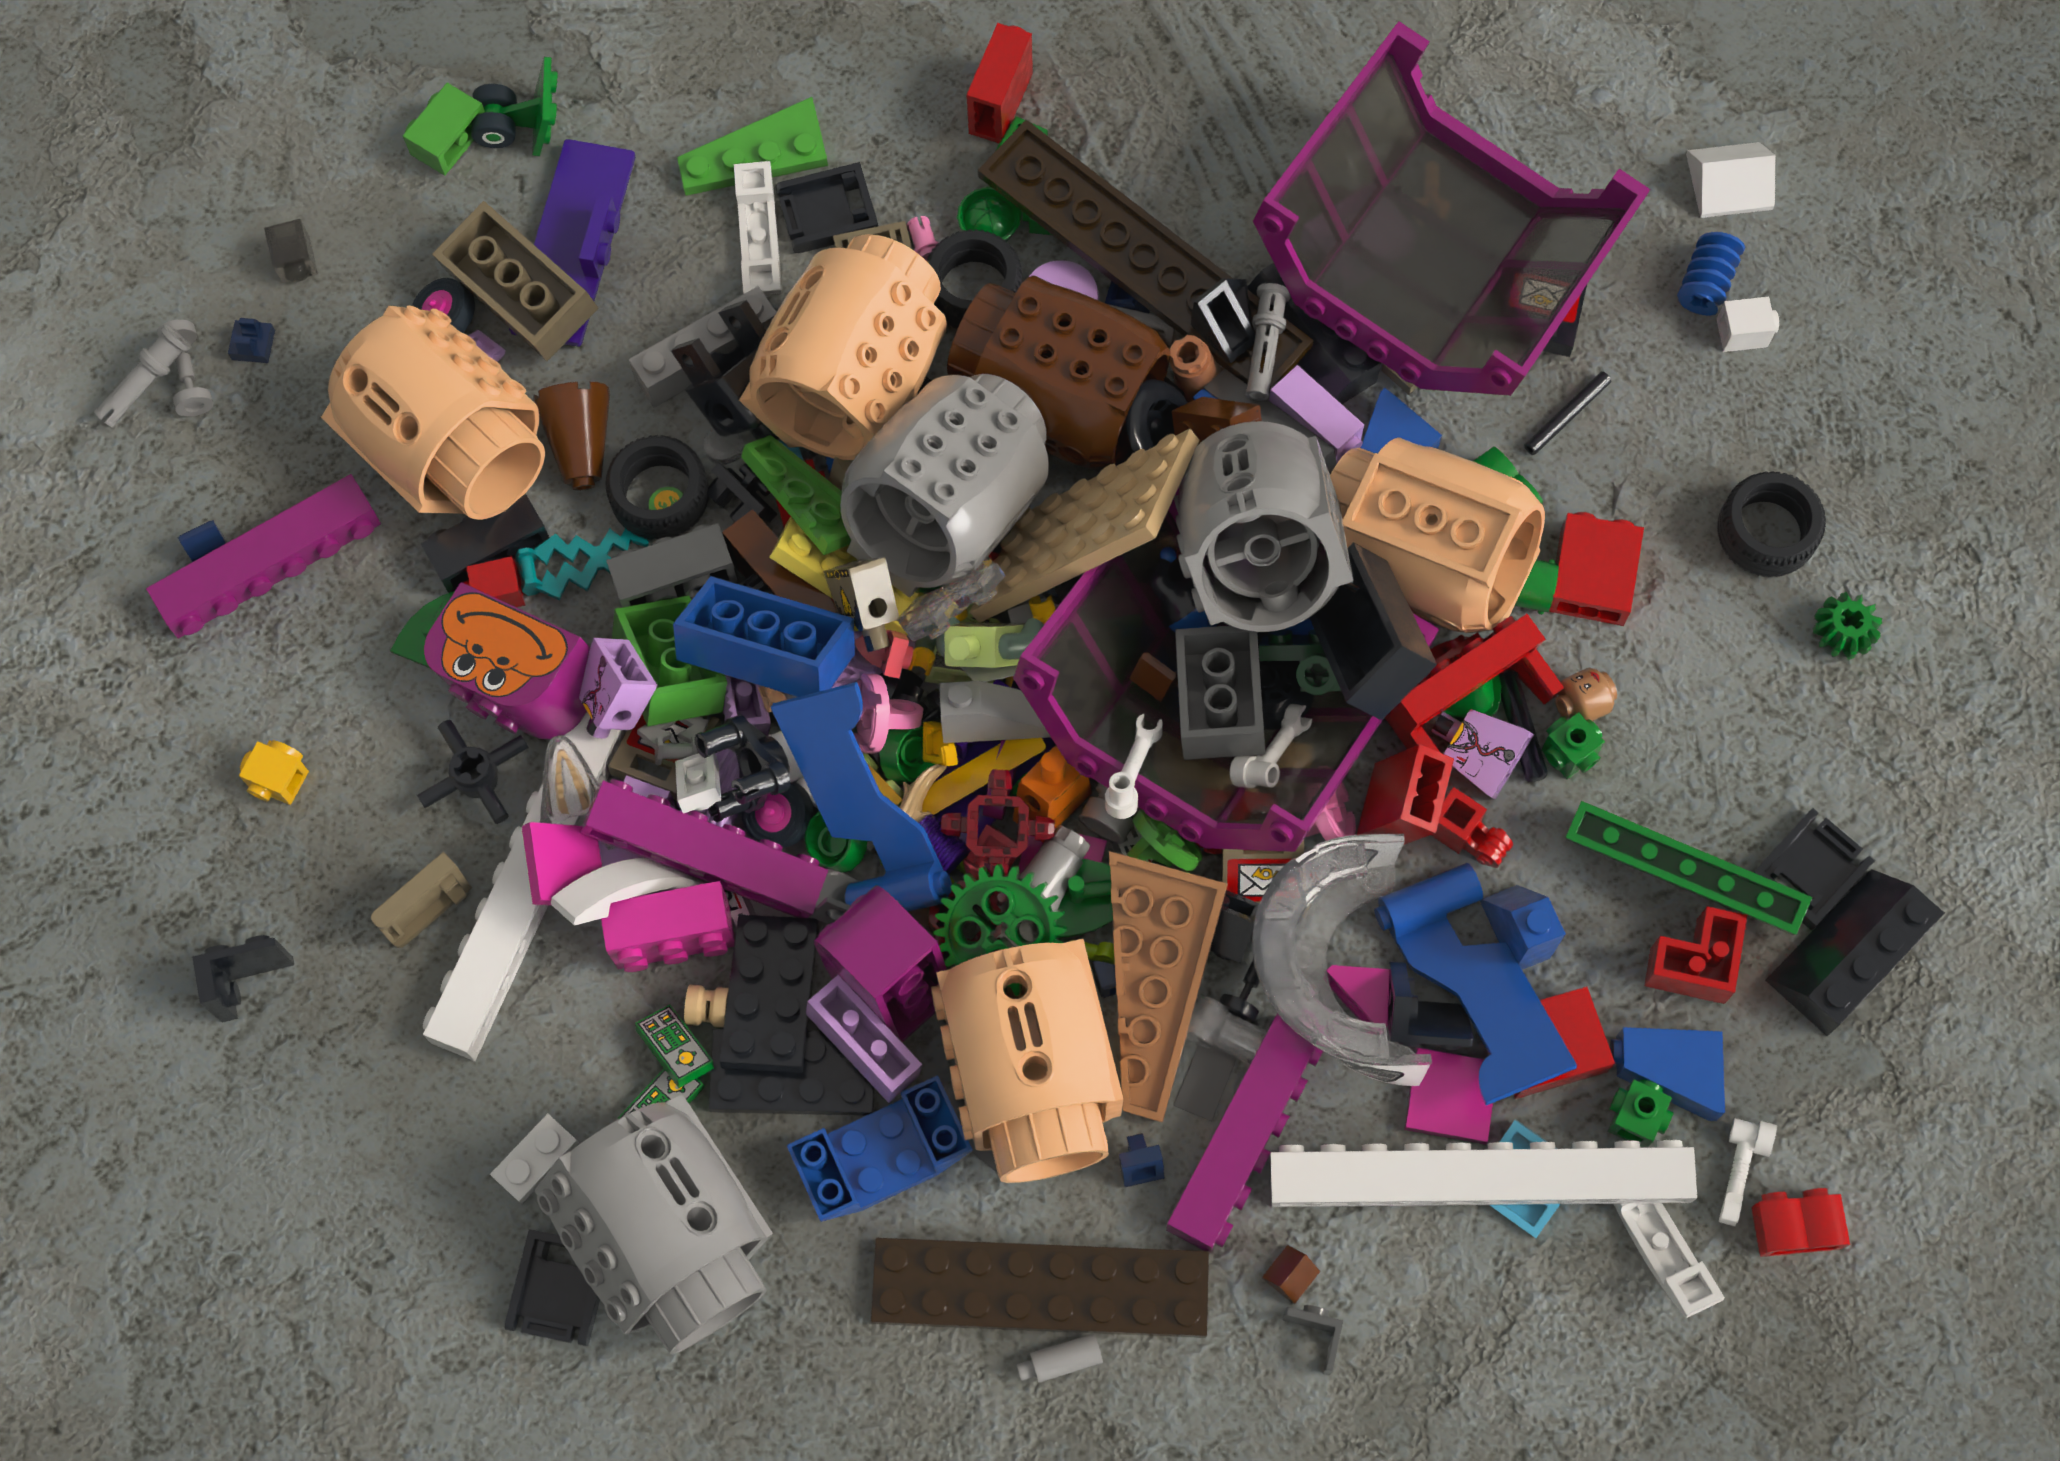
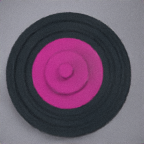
(450, 298)
(782, 817)

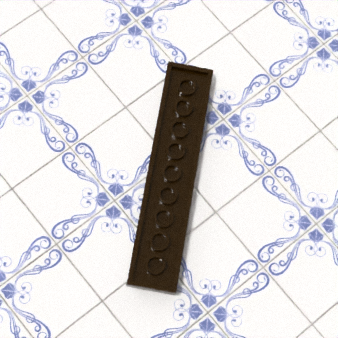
(1120, 239)

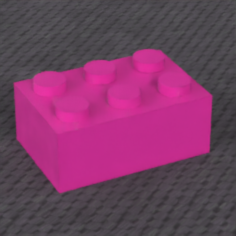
(668, 926)

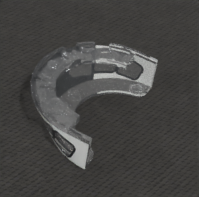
(1292, 943)

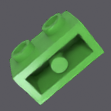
(443, 128)

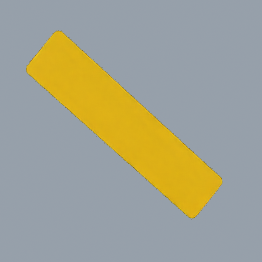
(976, 772)

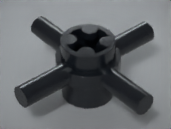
(465, 760)

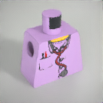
(614, 686)
(1483, 748)

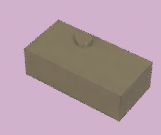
(515, 281)

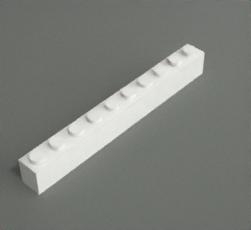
(503, 927)
(1483, 1176)

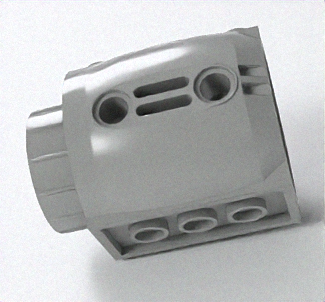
(945, 479)
(1260, 527)
(658, 1224)

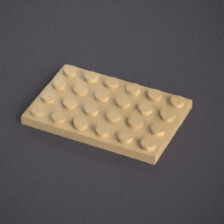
(1089, 523)

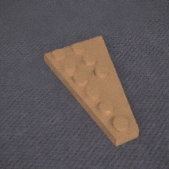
(1160, 954)

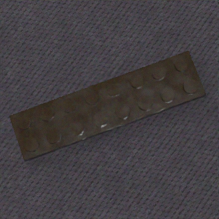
(1040, 1287)

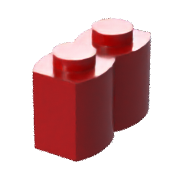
(1800, 1224)

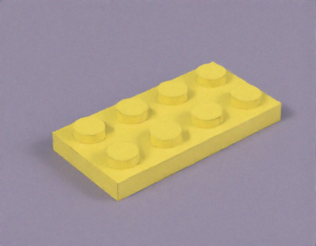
(804, 559)

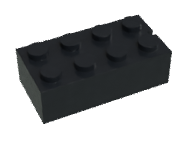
(1372, 637)

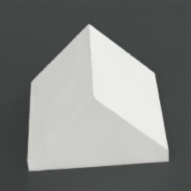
(1733, 179)

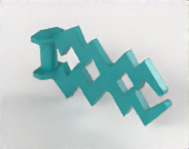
(597, 556)

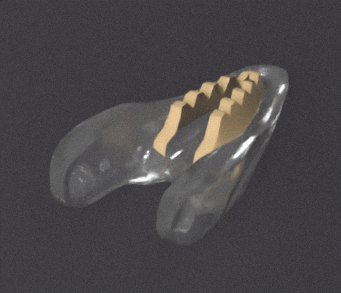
(566, 783)

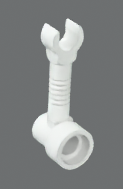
(1263, 770)
(1121, 796)
(1749, 1139)

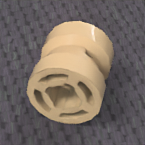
(705, 1006)

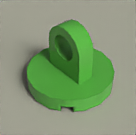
(1163, 844)

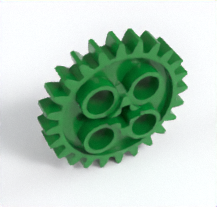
(1025, 903)

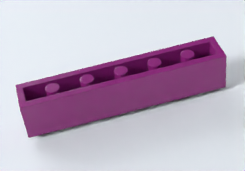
(263, 557)
(704, 849)
(1242, 1136)

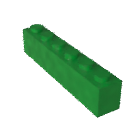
(1688, 868)

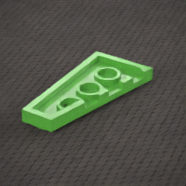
(786, 139)
(801, 491)

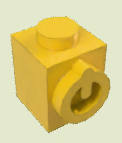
(273, 771)

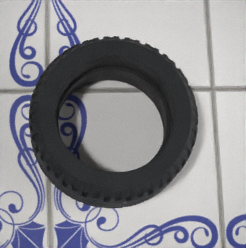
(972, 247)
(650, 453)
(1787, 493)

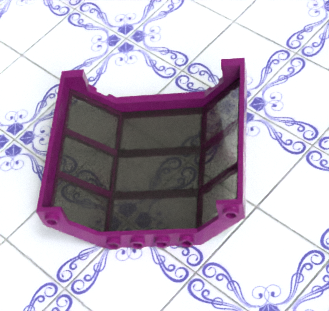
(1431, 235)
(1083, 695)

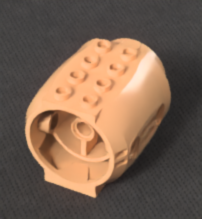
(847, 346)
(435, 415)
(1446, 526)
(1031, 1063)

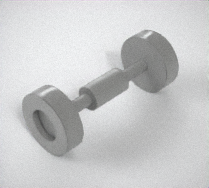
(192, 400)

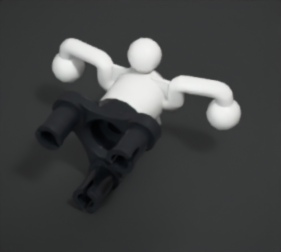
(763, 764)

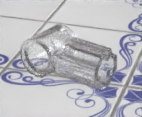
(1216, 1027)

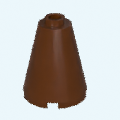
(576, 430)

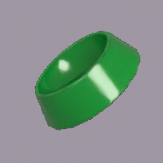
(989, 212)
(903, 755)
(832, 852)

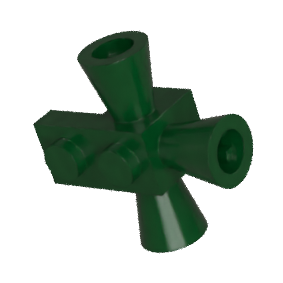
(1314, 670)

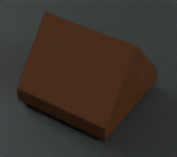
(1154, 677)
(1291, 1273)

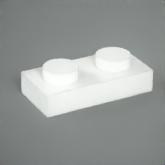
(697, 782)
(533, 1158)

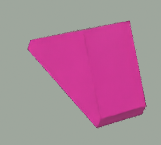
(1362, 991)

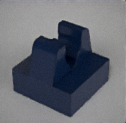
(251, 341)
(1141, 1162)

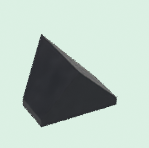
(1225, 318)

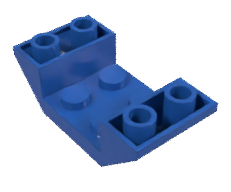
(881, 1152)

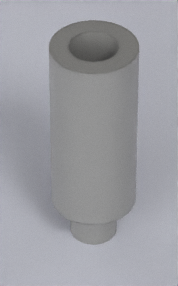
(1061, 1359)

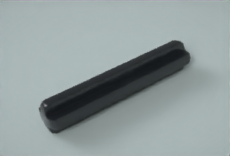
(1519, 715)

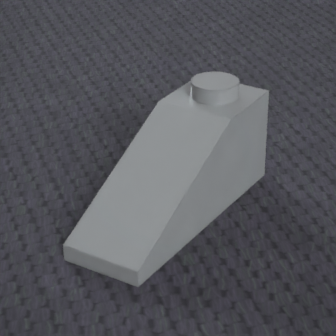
(986, 713)

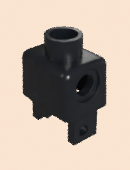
(722, 378)

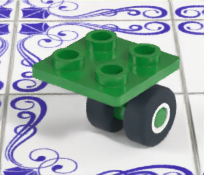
(502, 113)

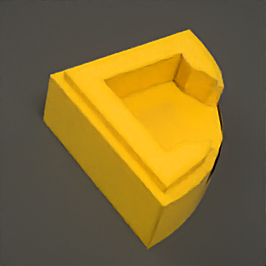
(933, 747)

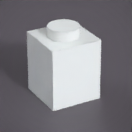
(1747, 324)

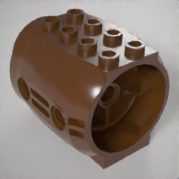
(1069, 357)

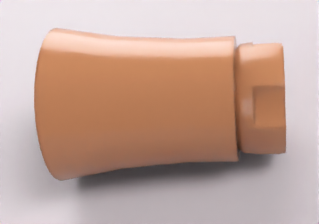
(1192, 365)

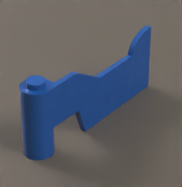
(850, 800)
(1483, 977)

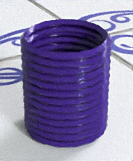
(948, 848)

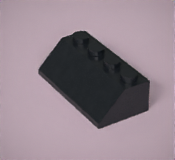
(1331, 361)
(1854, 948)

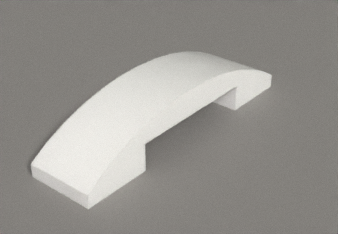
(757, 227)
(593, 893)
(1669, 1257)

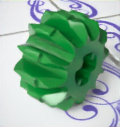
(1850, 639)

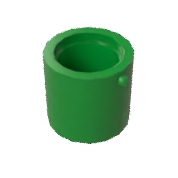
(1539, 587)

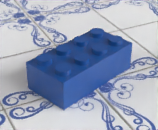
(764, 638)

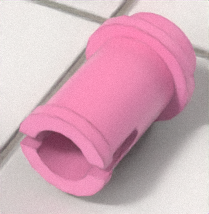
(921, 236)

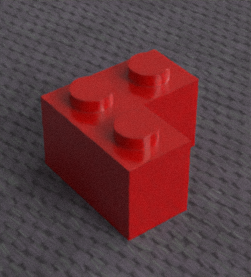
(1706, 966)

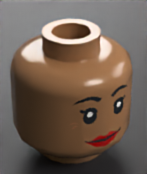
(1588, 693)

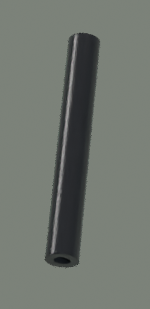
(1567, 413)

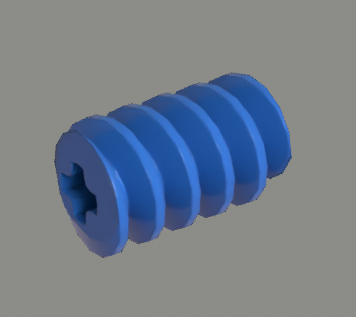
(1710, 272)

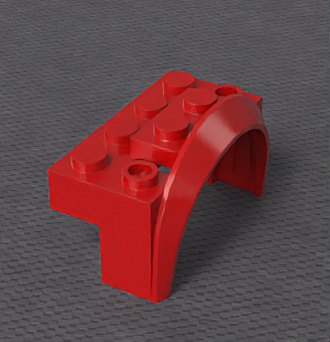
(1467, 665)

